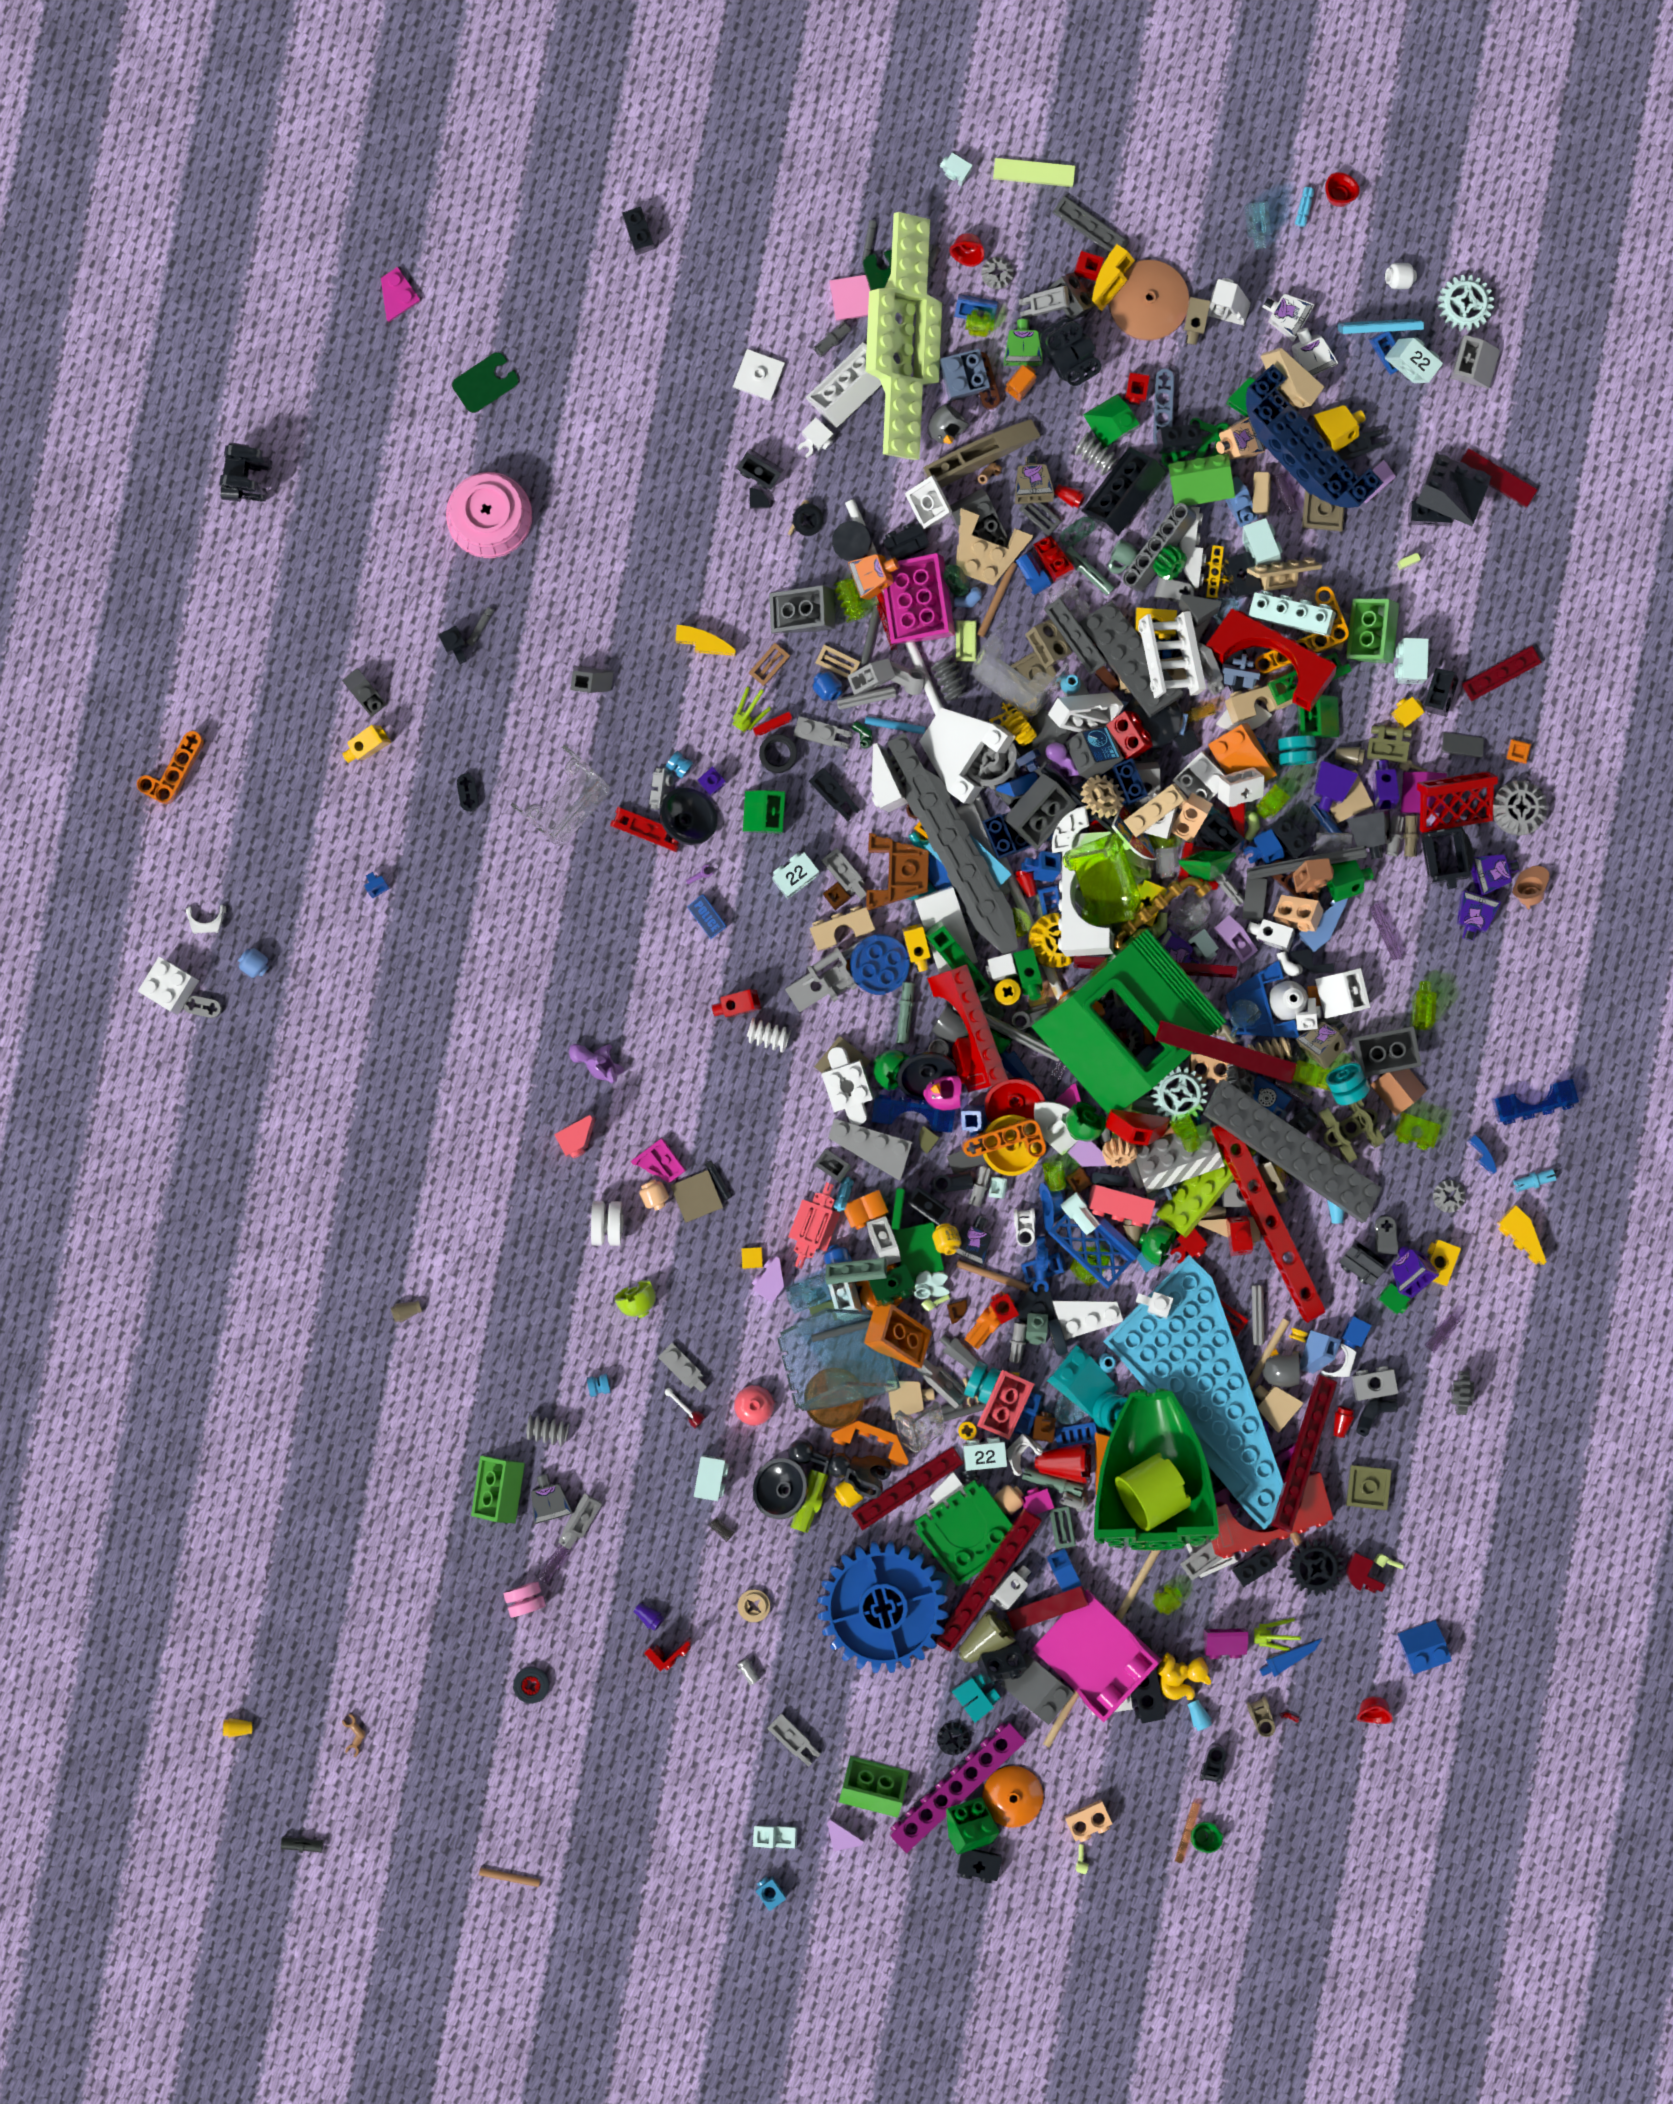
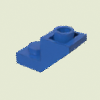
(1064, 1570)

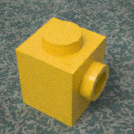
(1408, 711)

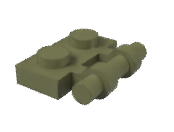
(1387, 749)

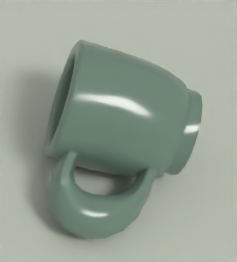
(1124, 554)

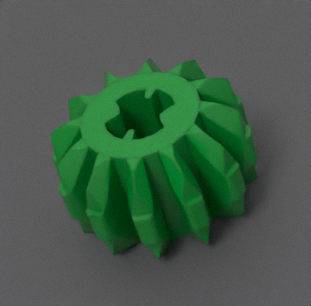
(1169, 562)

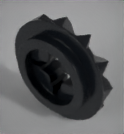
(816, 519)
(955, 1729)

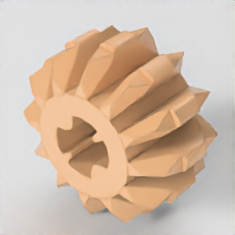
(1119, 1152)

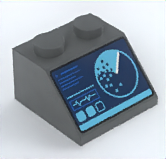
(1094, 751)

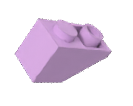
(1087, 1154)
(771, 1282)

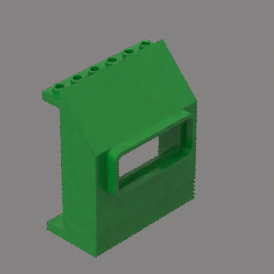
(1155, 991)

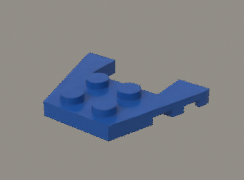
(1254, 991)

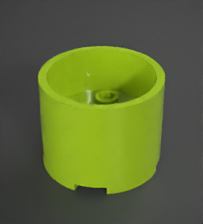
(1152, 1492)

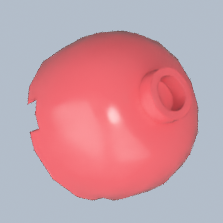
(754, 1405)

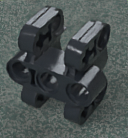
(1070, 351)
(235, 481)

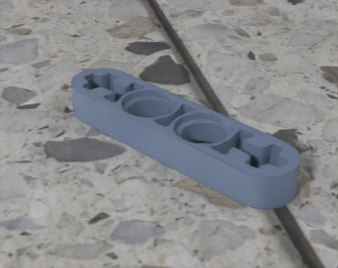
(1159, 407)

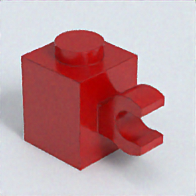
(1192, 1244)

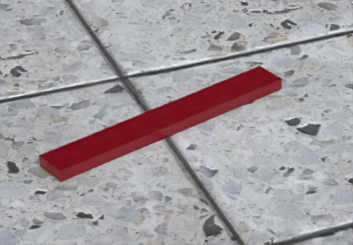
(1191, 969)
(1225, 1051)
(1304, 1453)
(988, 1579)

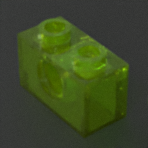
(1272, 802)
(1311, 1075)
(1428, 1129)

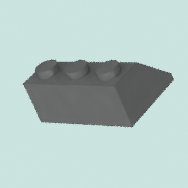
(1047, 733)
(1039, 811)
(1387, 1051)

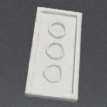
(945, 907)

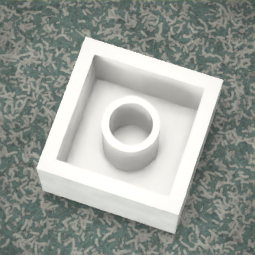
(168, 985)

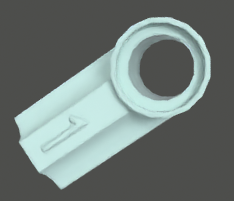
(1077, 1209)

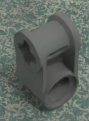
(1385, 1240)

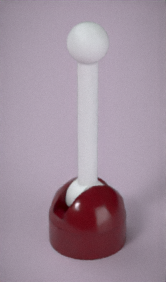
(695, 1418)

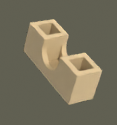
(1241, 705)
(1155, 810)
(857, 920)

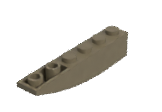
(981, 453)

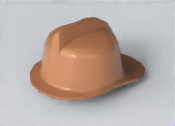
(1531, 885)

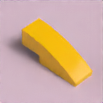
(1111, 276)
(703, 641)

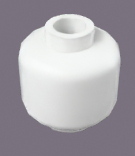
(1400, 275)

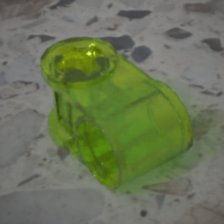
(1187, 1133)
(1054, 1175)

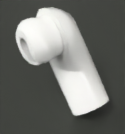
(1289, 967)

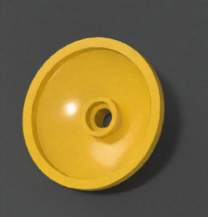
(1011, 1160)

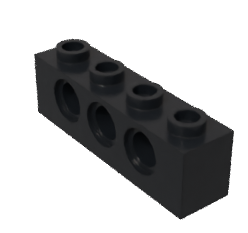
(1155, 1710)

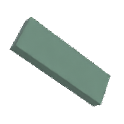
(856, 1271)

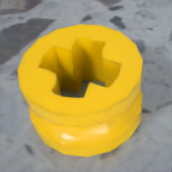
(1298, 1335)
(963, 1436)

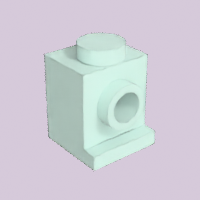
(956, 168)
(1203, 945)

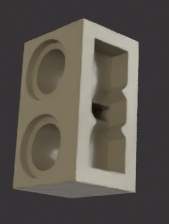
(1048, 643)

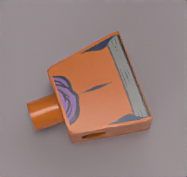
(872, 574)

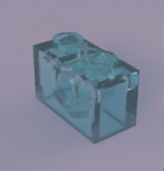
(808, 1293)

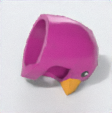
(944, 1093)

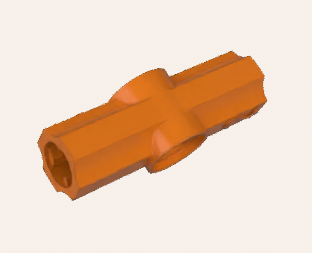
(985, 1325)

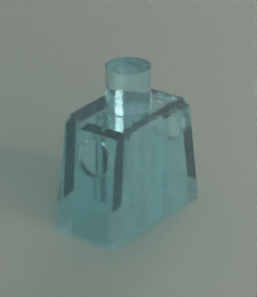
(1258, 214)

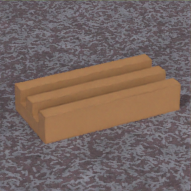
(776, 668)

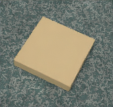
(1354, 802)

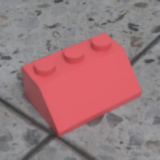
(576, 1137)
(1120, 1205)
(1005, 1404)

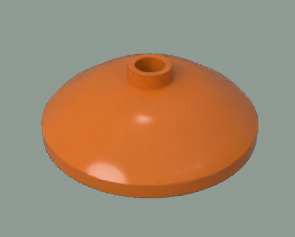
(1008, 1782)

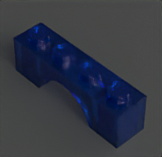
(1560, 1094)
(887, 1110)

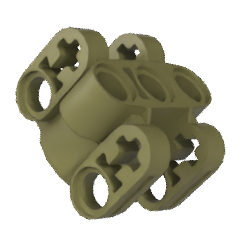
(1338, 1128)

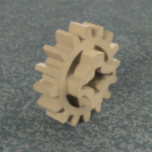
(1102, 796)

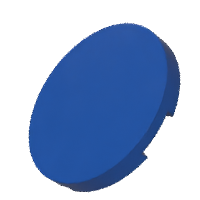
(879, 964)

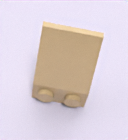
(1300, 386)

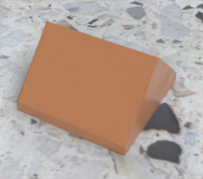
(1398, 1089)

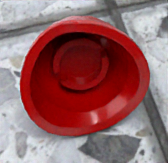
(1341, 189)
(972, 245)
(1375, 1710)

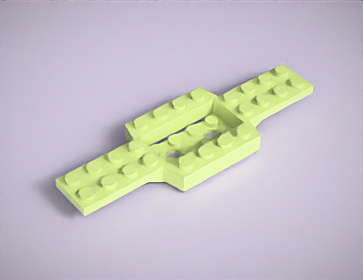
(886, 337)

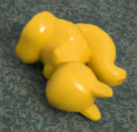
(1175, 1673)

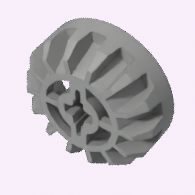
(991, 764)
(1519, 825)

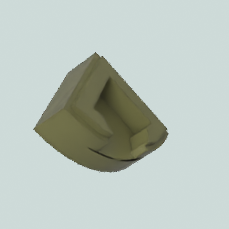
(927, 1139)

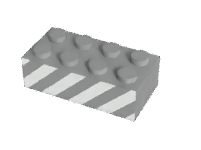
(1168, 1162)

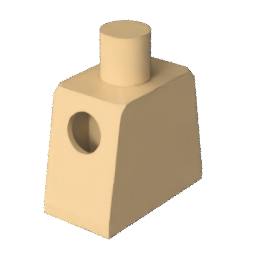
(909, 1398)
(1276, 1406)

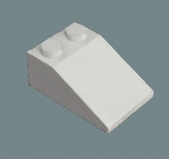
(886, 784)

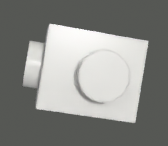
(1308, 1019)

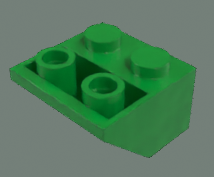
(1321, 720)
(764, 812)
(970, 1825)

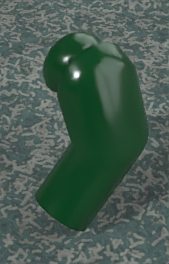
(866, 737)

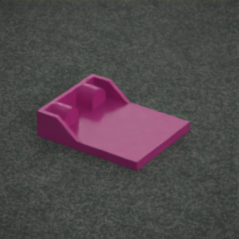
(1097, 1656)

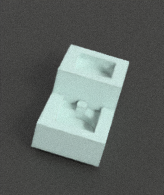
(775, 1836)

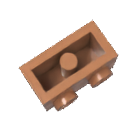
(1313, 876)

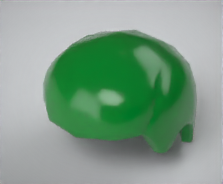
(1204, 1844)

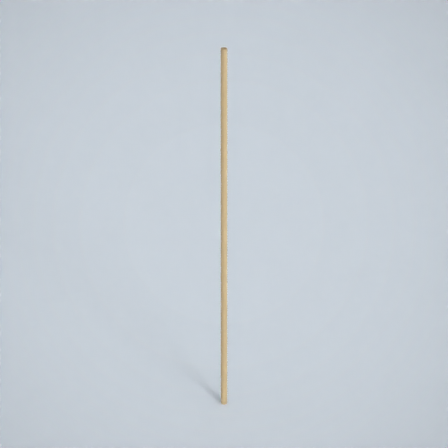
(1154, 1554)

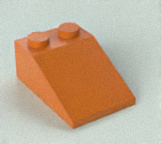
(1241, 751)
(897, 1335)

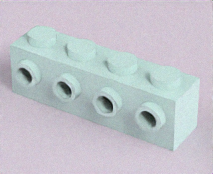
(1292, 614)

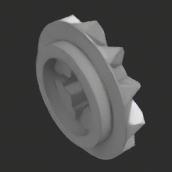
(992, 280)
(1439, 1196)

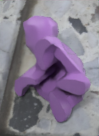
(1061, 761)
(598, 1063)

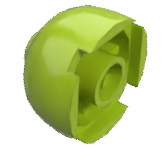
(636, 1300)

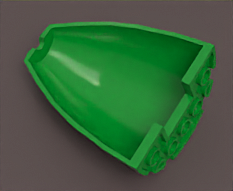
(1147, 1427)

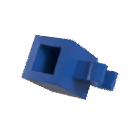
(1266, 847)
(1045, 866)
(973, 1119)

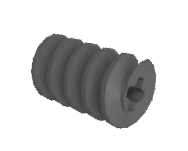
(948, 679)

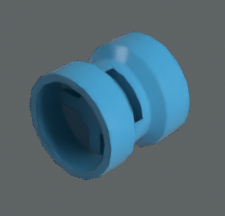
(679, 764)
(593, 1385)

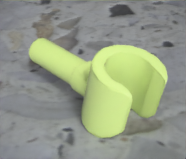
(929, 1305)
(1382, 1560)
(1081, 1867)

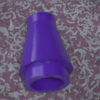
(649, 1616)

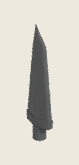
(959, 1352)

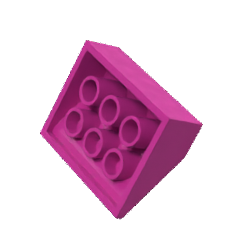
(919, 601)

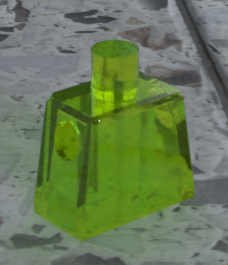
(1423, 1015)

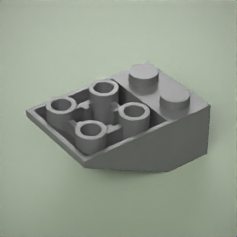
(988, 523)

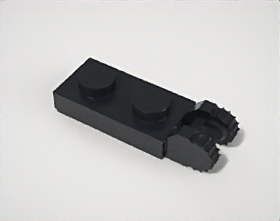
(1361, 446)
(832, 792)

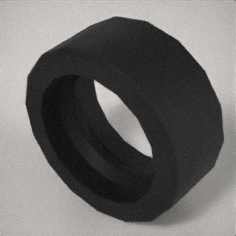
(778, 738)

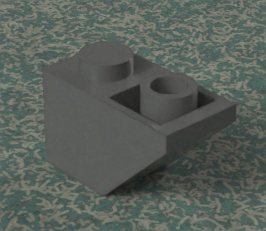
(591, 679)
(364, 692)

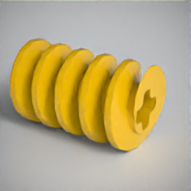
(1009, 1000)

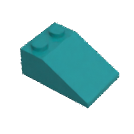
(1081, 1380)

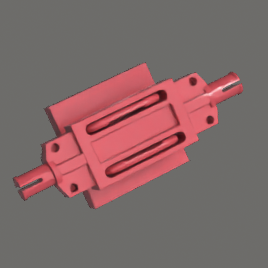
(814, 1225)

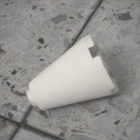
(1280, 1001)

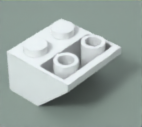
(1200, 777)
(1342, 993)

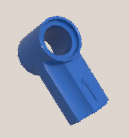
(1033, 574)

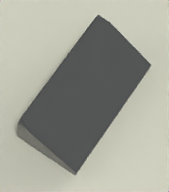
(1462, 745)
(961, 1162)

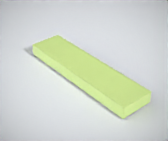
(1034, 172)

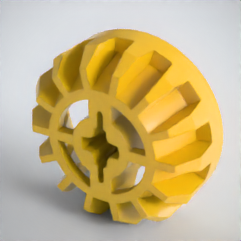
(1042, 941)

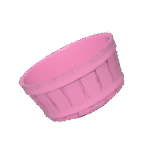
(493, 533)

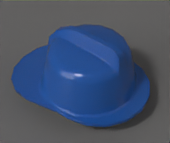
(1051, 1204)

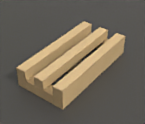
(839, 654)

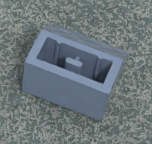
(964, 375)

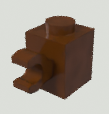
(1044, 1427)

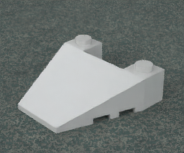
(953, 745)

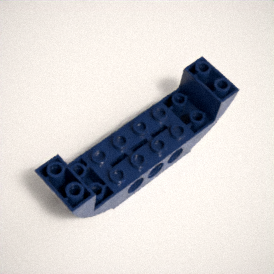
(1302, 448)
(1008, 842)

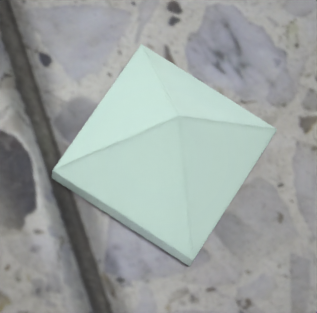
(998, 1187)

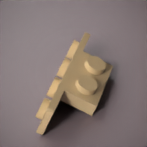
(1282, 575)

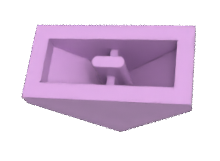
(842, 1837)

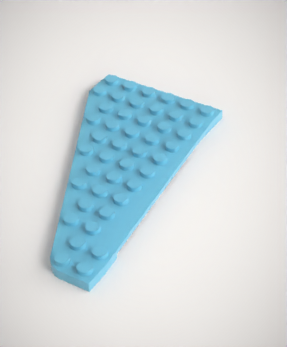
(1201, 1366)

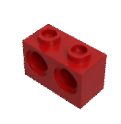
(1126, 738)

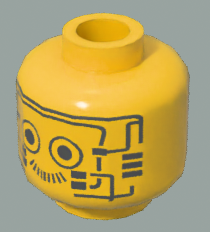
(946, 1239)

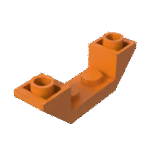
(846, 1433)

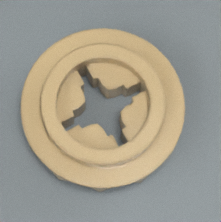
(743, 1605)

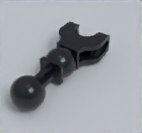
(859, 1472)

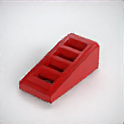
(1237, 817)
(962, 1057)

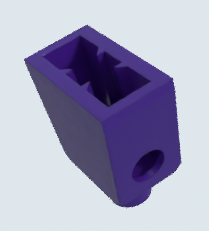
(1332, 784)

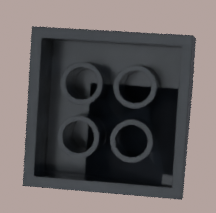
(1453, 489)

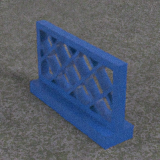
(1107, 1234)

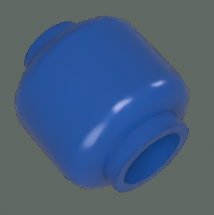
(827, 686)
(836, 1255)

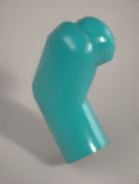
(917, 841)

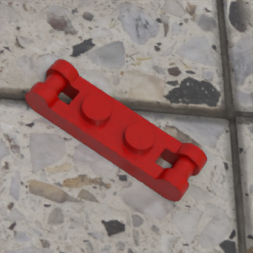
(643, 828)

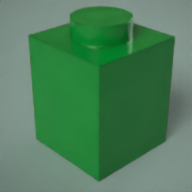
(1393, 1299)

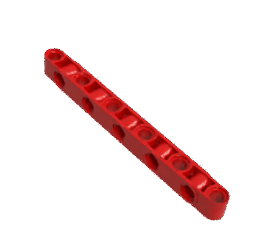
(1275, 1234)

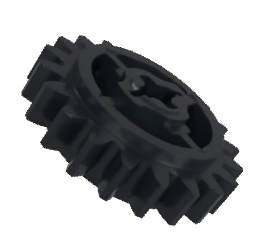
(1325, 1553)

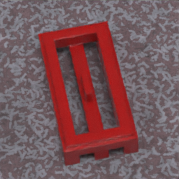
(772, 724)
(1239, 1326)

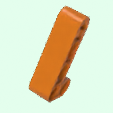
(174, 766)
(1001, 1141)

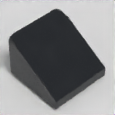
(1187, 743)

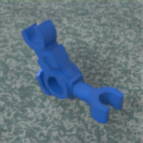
(1041, 1263)

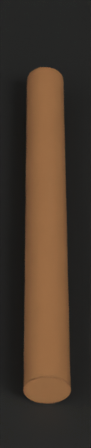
(996, 600)
(992, 1275)

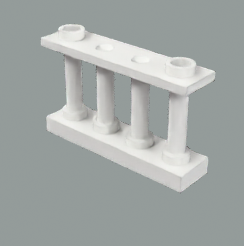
(1188, 646)

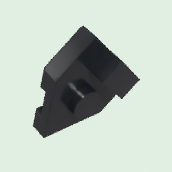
(1034, 1302)

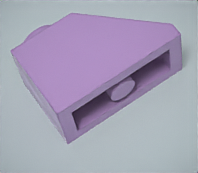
(1236, 938)

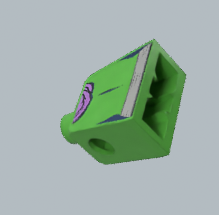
(1023, 346)

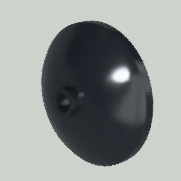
(1162, 726)
(694, 809)
(920, 1070)
(771, 1485)

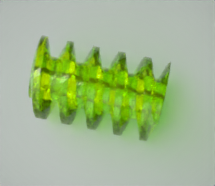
(851, 600)

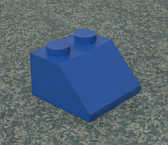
(1424, 1647)

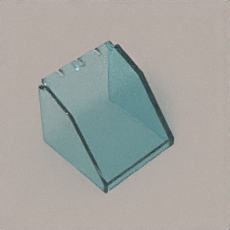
(835, 1368)

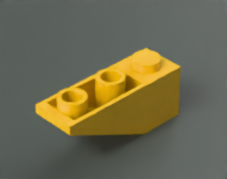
(1521, 1229)

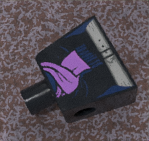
(974, 1241)

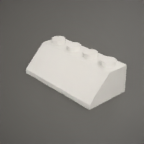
(844, 388)

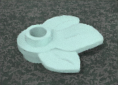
(930, 1285)

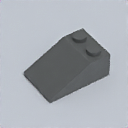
(802, 610)
(1039, 1690)

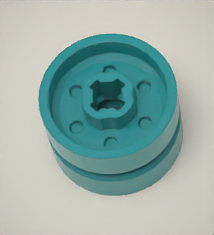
(1297, 750)
(1348, 1083)
(982, 1382)
(1108, 1409)

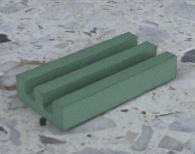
(1070, 1525)

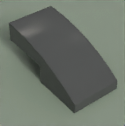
(1254, 899)

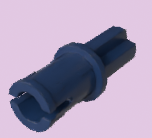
(1326, 819)

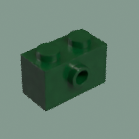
(896, 1285)

